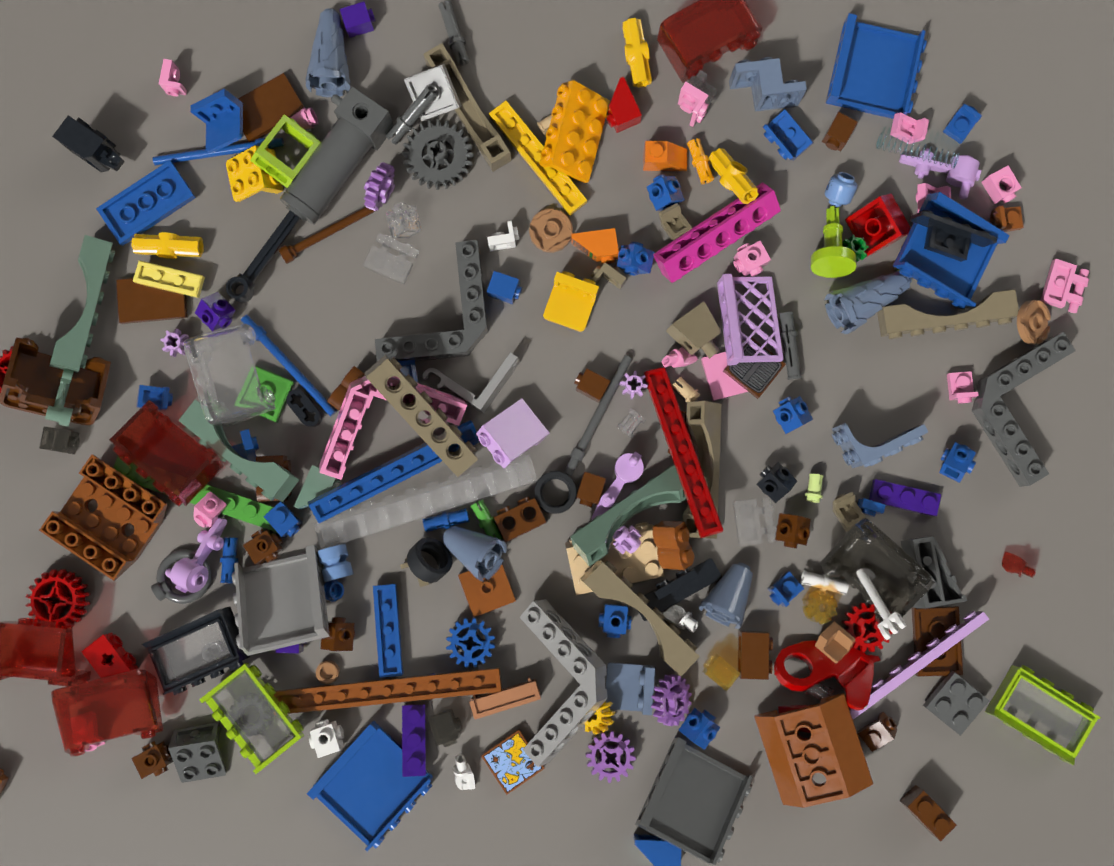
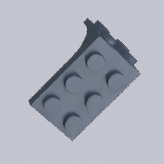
(859, 454)

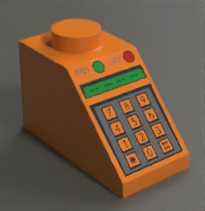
(597, 244)

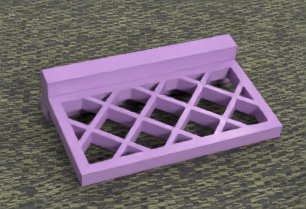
(731, 323)

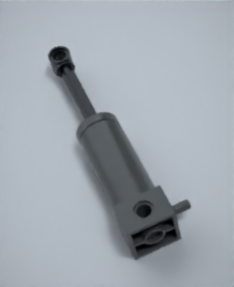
(358, 128)

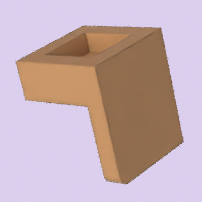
(835, 642)

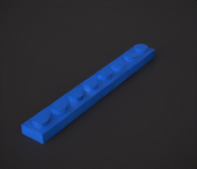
(383, 477)

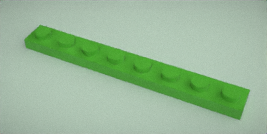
(236, 505)

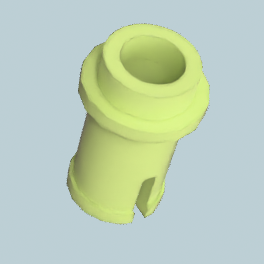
(814, 488)

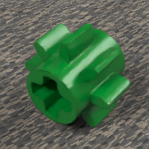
(857, 245)

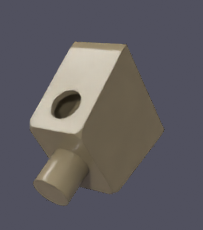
(696, 331)

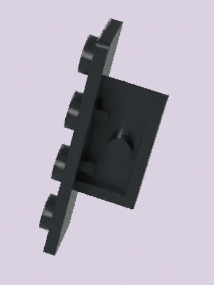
(950, 237)
(684, 585)

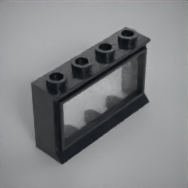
(196, 651)

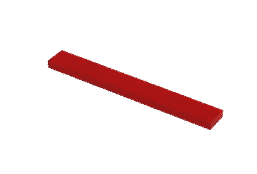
(683, 453)

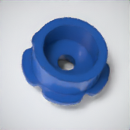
(337, 590)

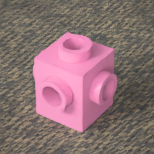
(751, 259)

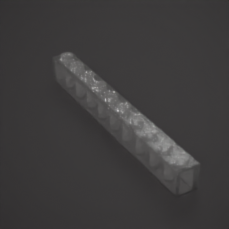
(425, 502)

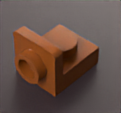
(1007, 218)

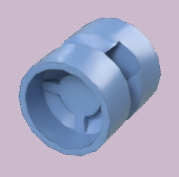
(335, 562)

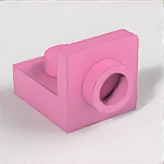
(169, 79)
(961, 387)

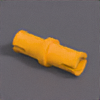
(700, 161)

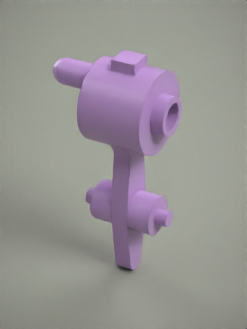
(961, 176)
(627, 470)
(191, 574)

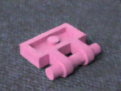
(1059, 282)

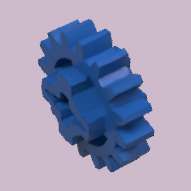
(468, 652)

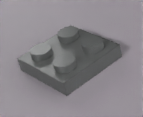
(956, 702)

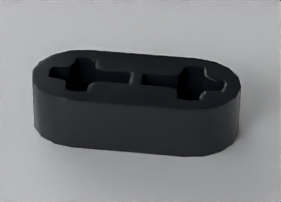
(308, 405)

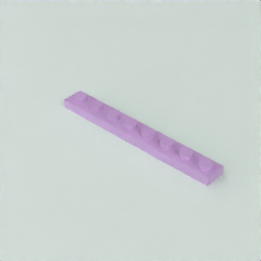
(919, 660)

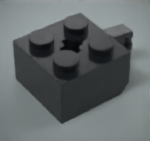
(88, 144)

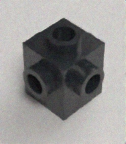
(776, 481)

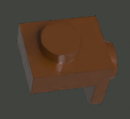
(878, 732)

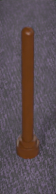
(290, 252)

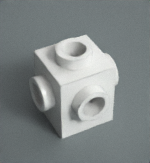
(329, 745)

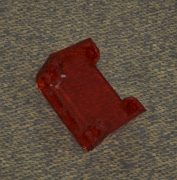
(107, 710)

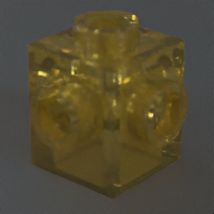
(812, 604)

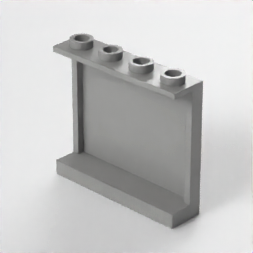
(280, 603)

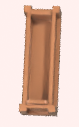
(506, 699)

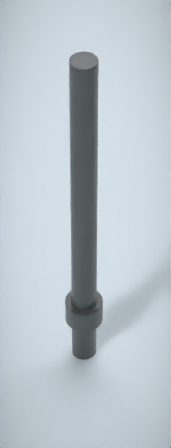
(578, 453)

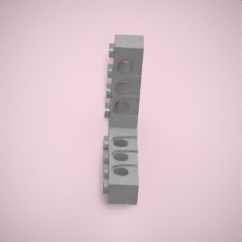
(581, 664)

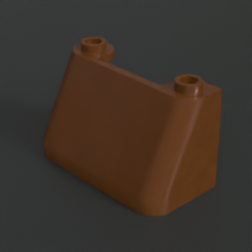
(33, 384)

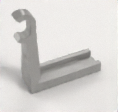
(490, 391)

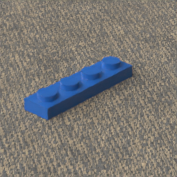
(388, 630)

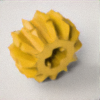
(603, 719)

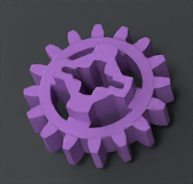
(379, 186)
(671, 700)
(602, 763)

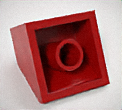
(879, 223)

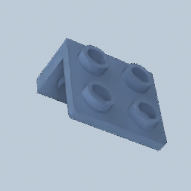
(630, 687)

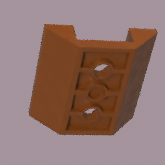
(100, 534)
(830, 750)

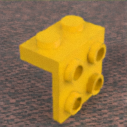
(248, 178)
(571, 301)

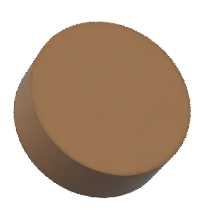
(327, 672)

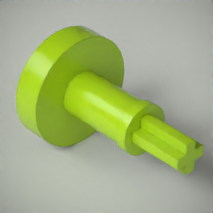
(833, 259)

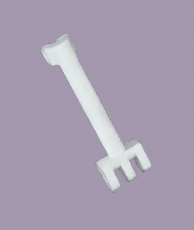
(889, 620)

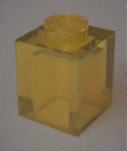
(720, 671)

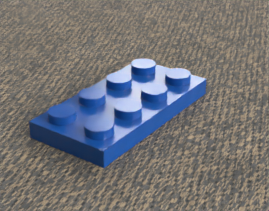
(146, 203)

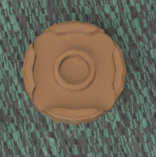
(550, 230)
(1033, 322)

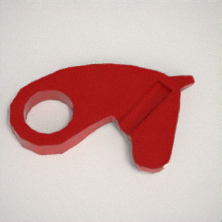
(852, 672)

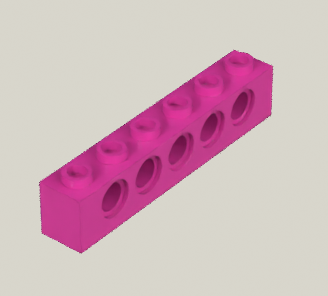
(716, 234)

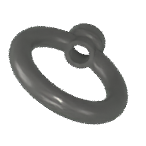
(163, 589)

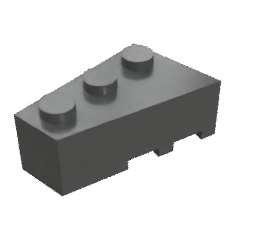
(929, 556)

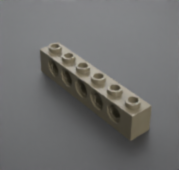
(378, 376)

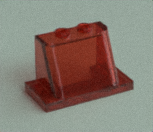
(39, 652)

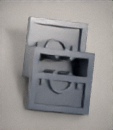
(767, 84)

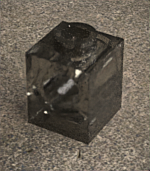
(59, 440)

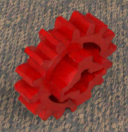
(861, 634)

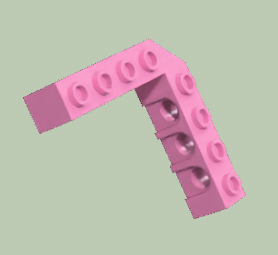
(352, 411)

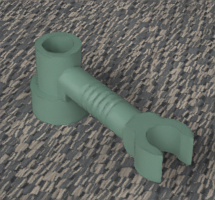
(59, 412)

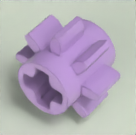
(169, 342)
(638, 381)
(627, 539)

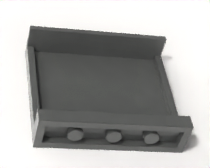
(694, 802)

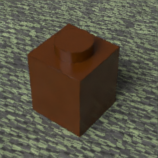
(839, 132)
(591, 385)
(590, 489)

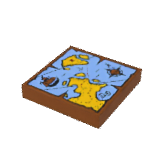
(510, 763)

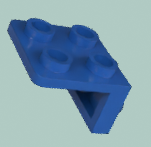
(222, 117)

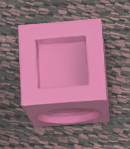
(1006, 177)

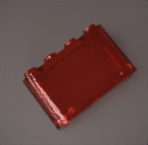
(707, 32)
(165, 454)

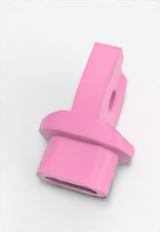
(678, 358)

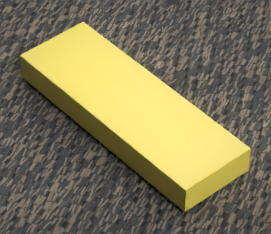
(168, 279)

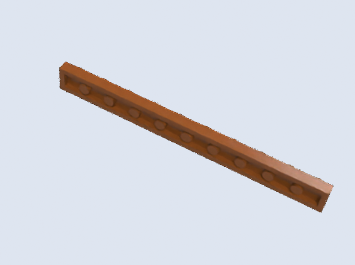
(391, 690)

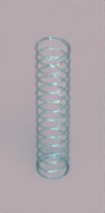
(917, 150)

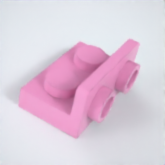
(693, 101)

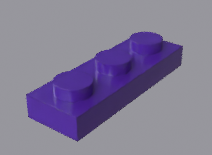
(905, 497)
(413, 741)

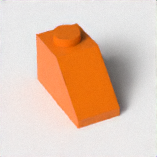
(664, 156)

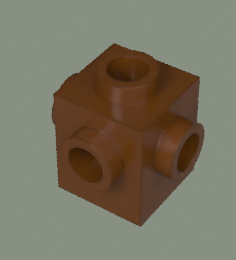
(793, 530)
(256, 546)
(341, 635)
(152, 759)

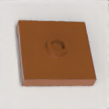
(487, 594)

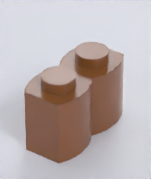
(673, 545)

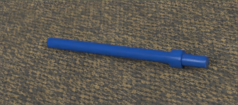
(199, 154)
(289, 366)

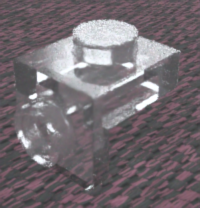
(700, 82)

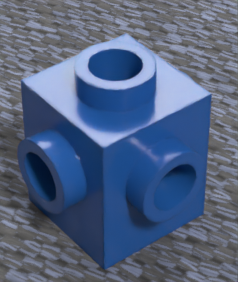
(665, 192)
(635, 259)
(792, 414)
(957, 461)
(614, 611)
(700, 727)

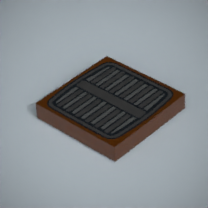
(754, 376)

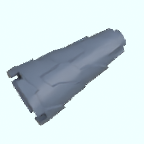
(328, 61)
(858, 303)

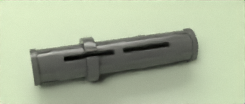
(456, 41)
(405, 122)
(790, 345)

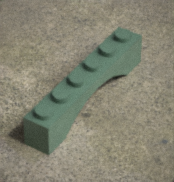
(93, 262)
(269, 476)
(595, 538)

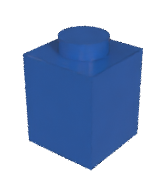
(504, 287)

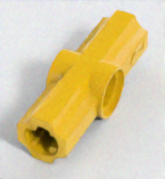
(636, 52)
(733, 176)
(167, 245)

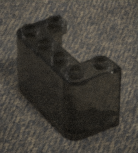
(898, 576)

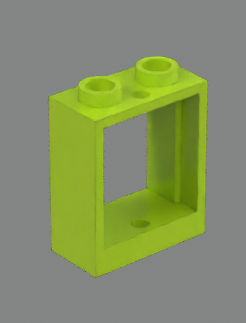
(274, 166)

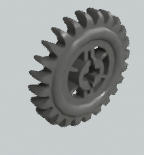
(438, 137)

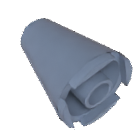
(475, 551)
(729, 597)

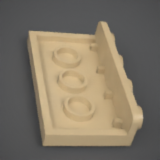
(635, 567)

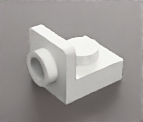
(502, 241)

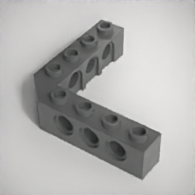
(449, 343)
(998, 420)

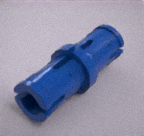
(446, 520)
(228, 559)

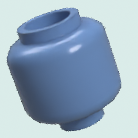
(841, 189)

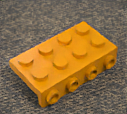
(574, 131)

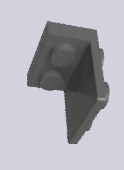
(197, 752)

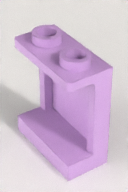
(512, 433)

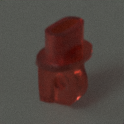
(1015, 564)

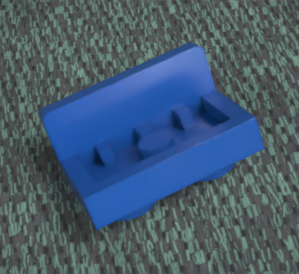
(787, 136)

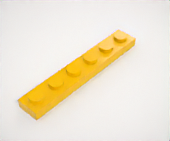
(530, 149)

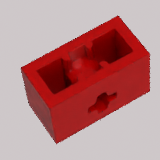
(101, 652)

